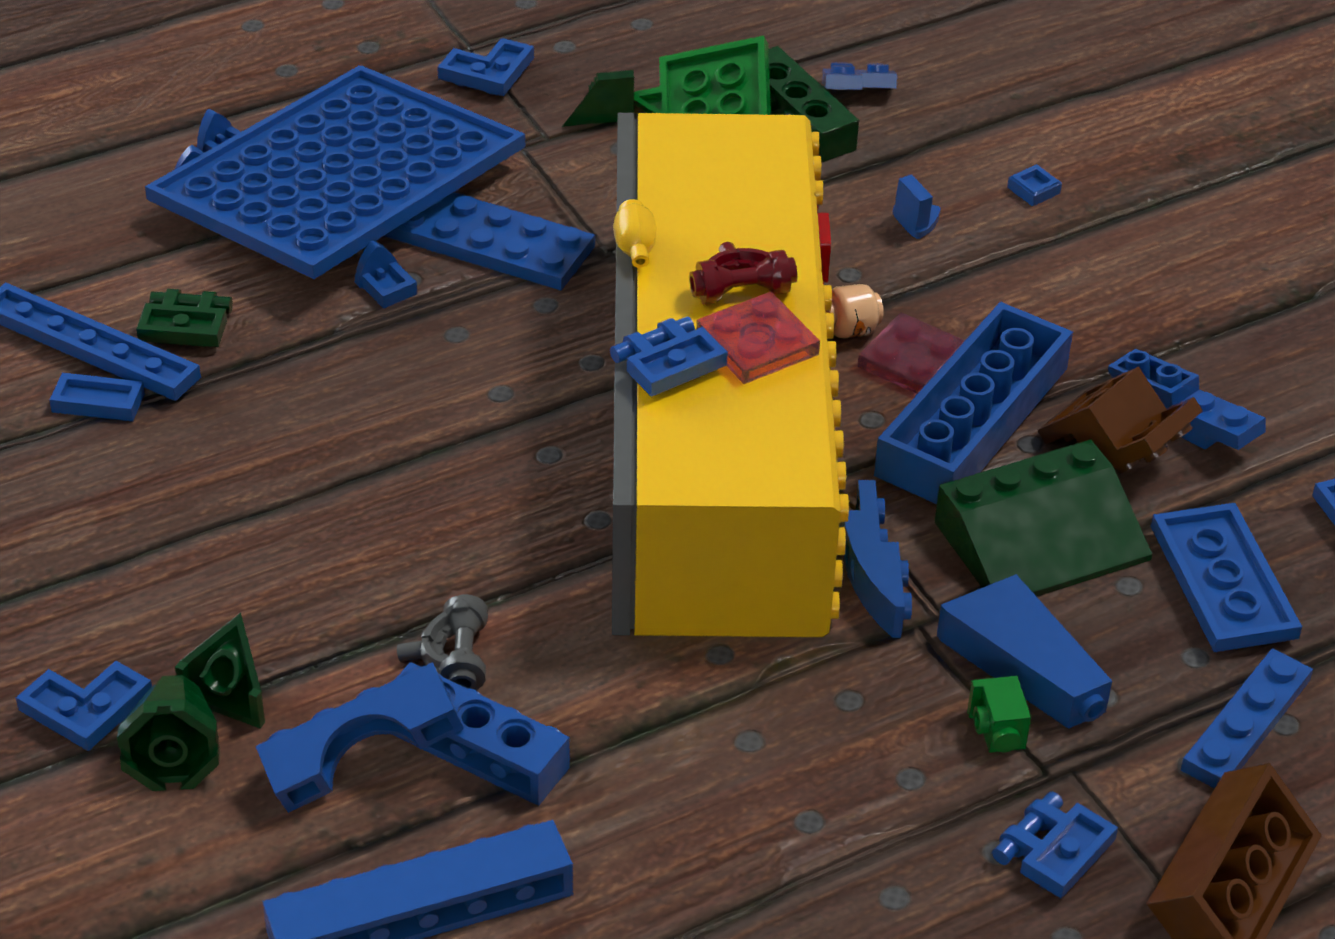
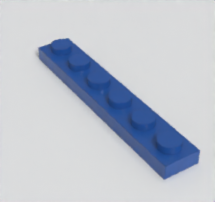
(96, 343)

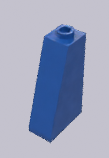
(1014, 634)

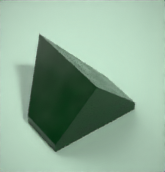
(607, 97)
(227, 674)

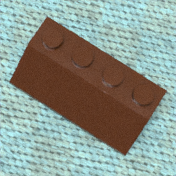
(1236, 860)

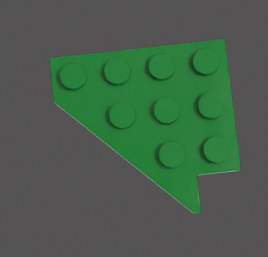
(712, 81)

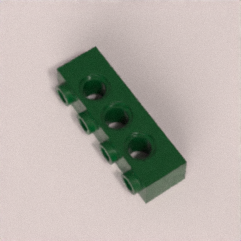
(798, 93)

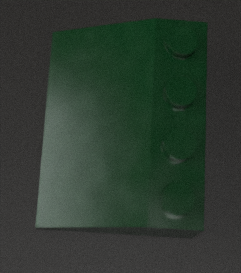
(1044, 519)

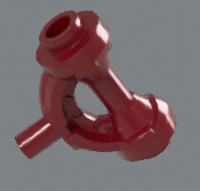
(741, 268)

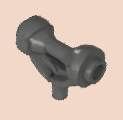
(461, 617)

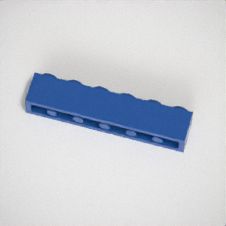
(431, 891)

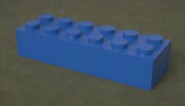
(973, 402)

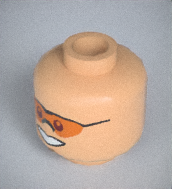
(855, 310)

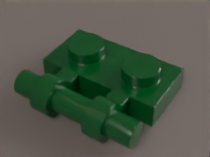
(184, 318)

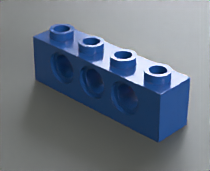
(502, 745)

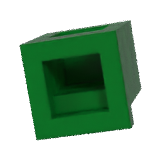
(1000, 713)

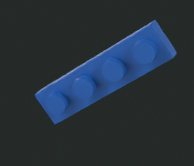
(1247, 718)

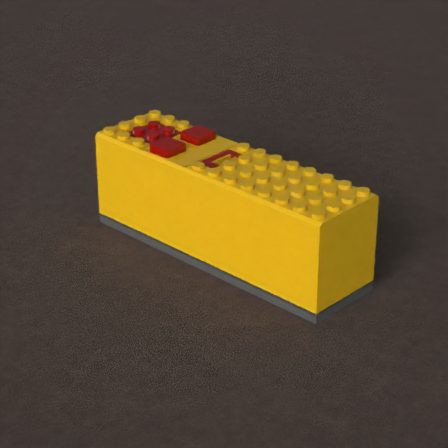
(720, 482)

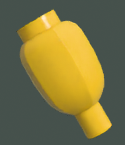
(635, 231)

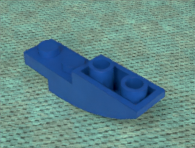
(1218, 421)
(875, 563)

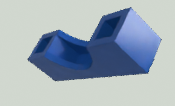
(305, 757)

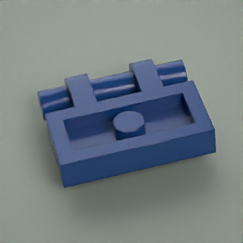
(669, 355)
(1065, 852)

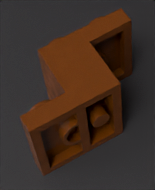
(1123, 420)

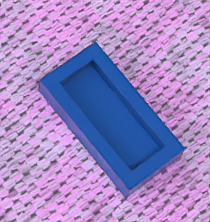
(97, 397)

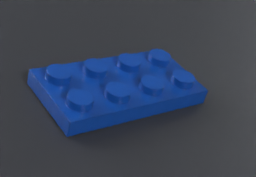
(1225, 577)

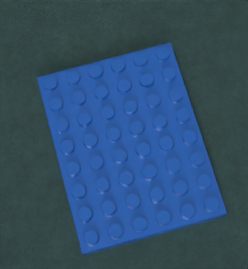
(335, 170)

